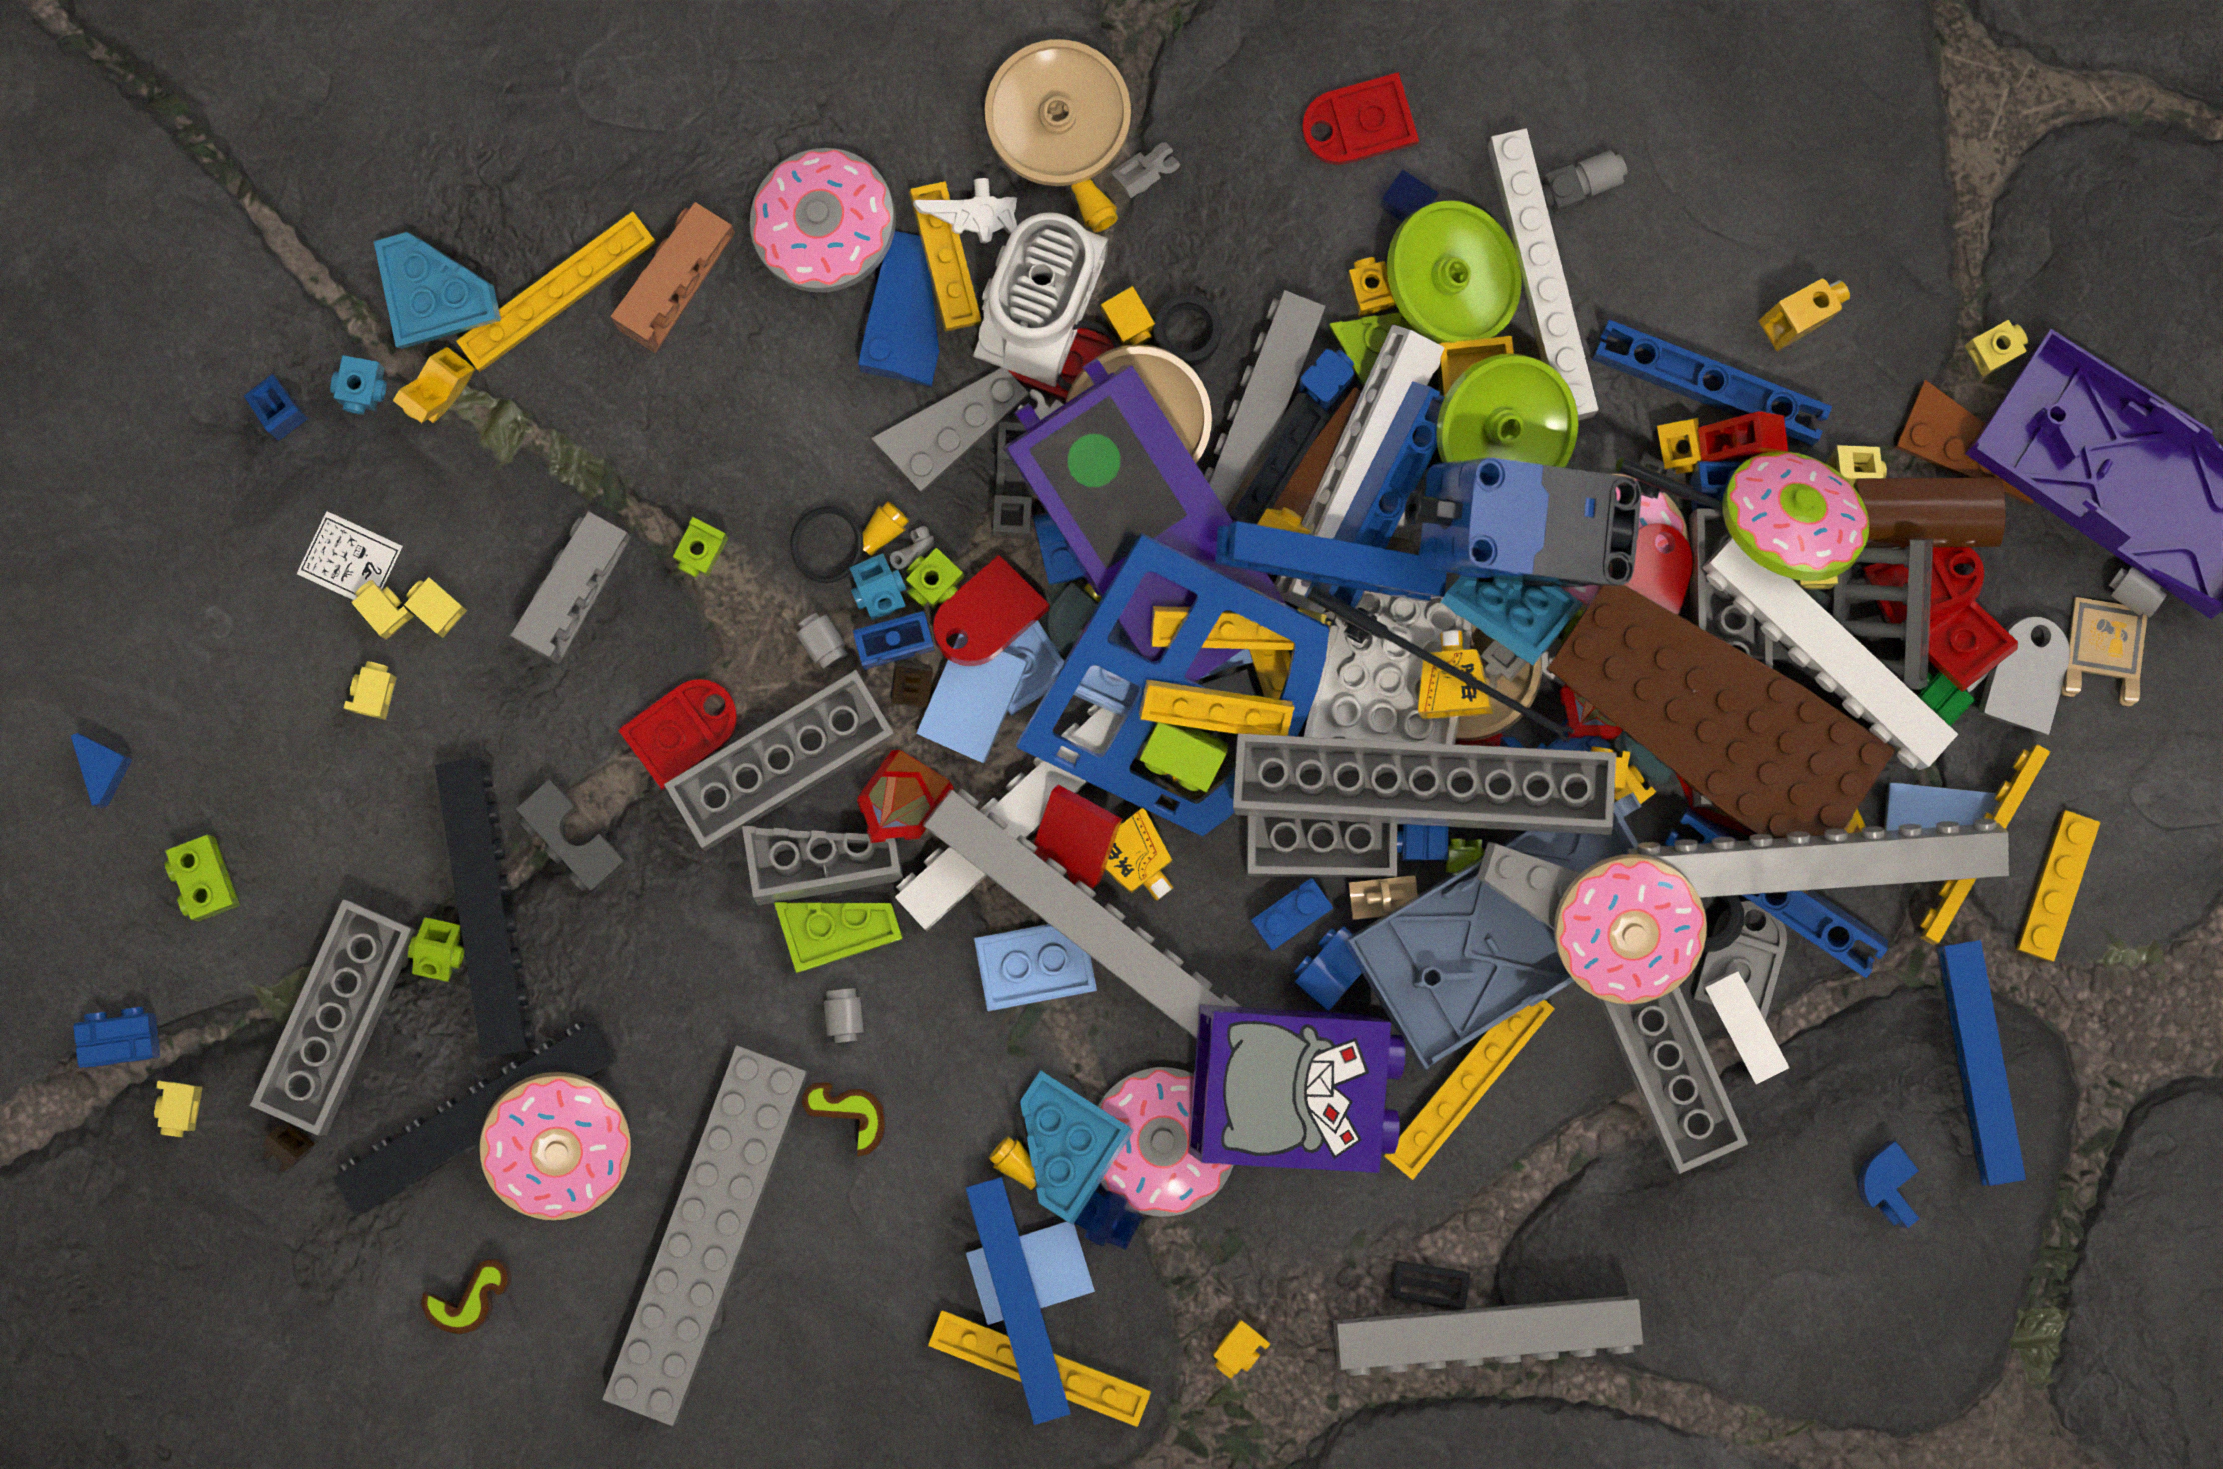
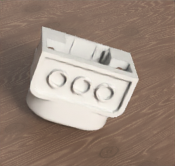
(1032, 324)

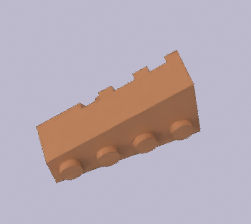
(672, 277)

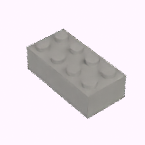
(1320, 848)

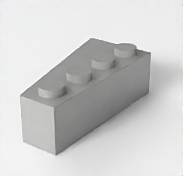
(571, 587)
(814, 863)

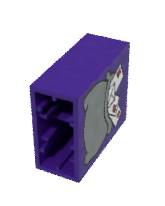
(1294, 1089)

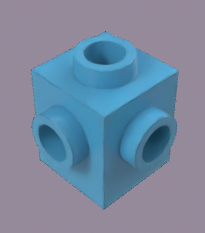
(352, 374)
(877, 587)

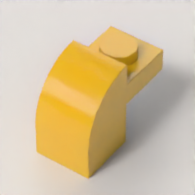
(435, 387)

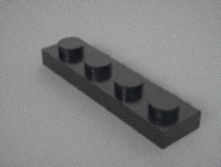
(1278, 460)

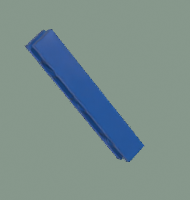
(1684, 372)
(1394, 475)
(1327, 561)
(1801, 910)
(1981, 1063)
(1017, 1301)

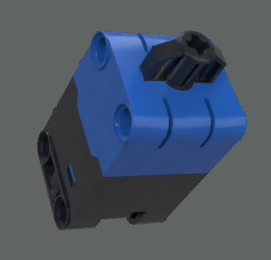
(1527, 523)

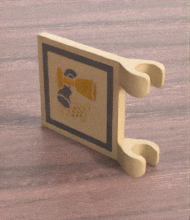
(2105, 642)

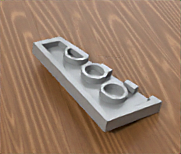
(942, 433)
(1526, 880)

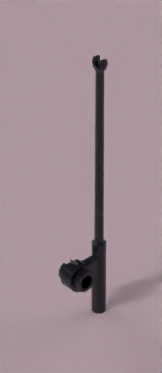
(1654, 481)
(1363, 624)

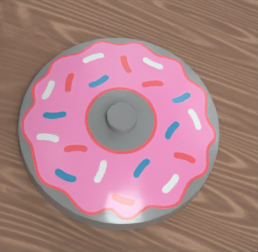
(822, 220)
(1155, 1162)

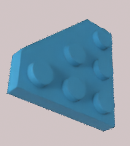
(430, 292)
(1513, 613)
(1068, 1145)

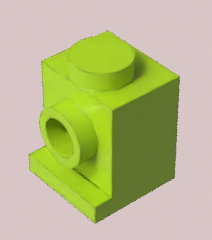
(713, 542)

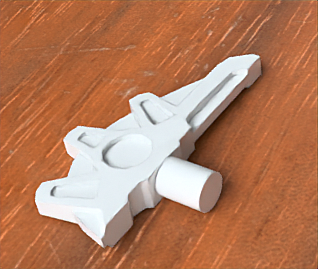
(979, 215)

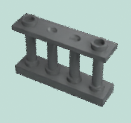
(1914, 594)

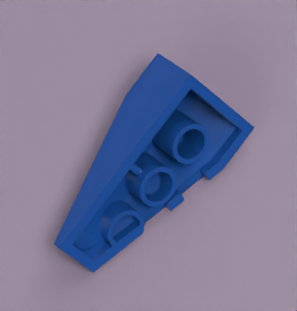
(902, 321)

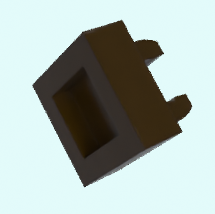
(912, 687)
(287, 1145)

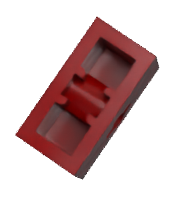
(1743, 437)

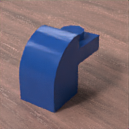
(1056, 558)
(1881, 1177)

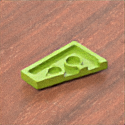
(1364, 339)
(835, 931)

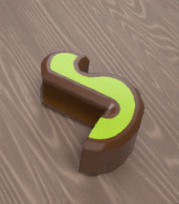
(851, 1104)
(476, 1302)

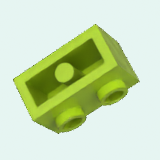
(1185, 754)
(201, 878)

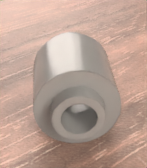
(1601, 172)
(2137, 591)
(821, 640)
(843, 1015)

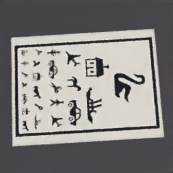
(347, 557)

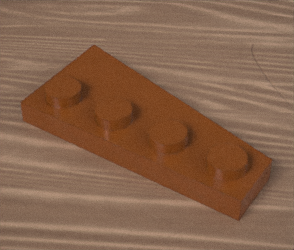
(1942, 433)

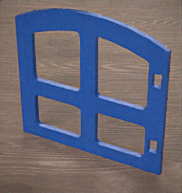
(1215, 594)

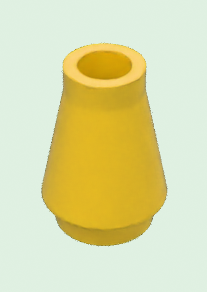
(1094, 206)
(883, 527)
(1014, 1161)

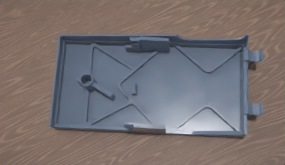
(1467, 954)

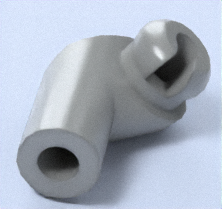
(922, 544)

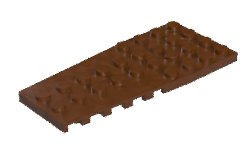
(1719, 717)

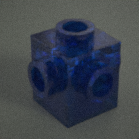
(1108, 1220)

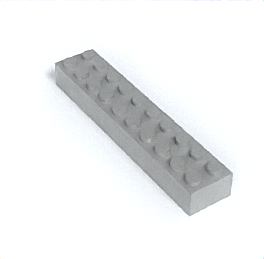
(1425, 784)
(705, 1236)

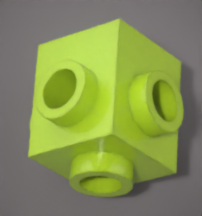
(936, 566)
(436, 949)

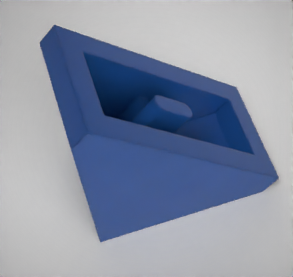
(275, 407)
(100, 768)

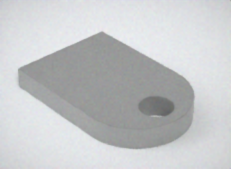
(2030, 680)
(1753, 953)

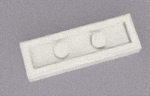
(1746, 1026)

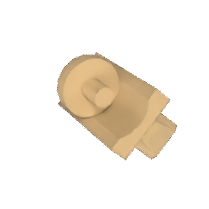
(1380, 896)

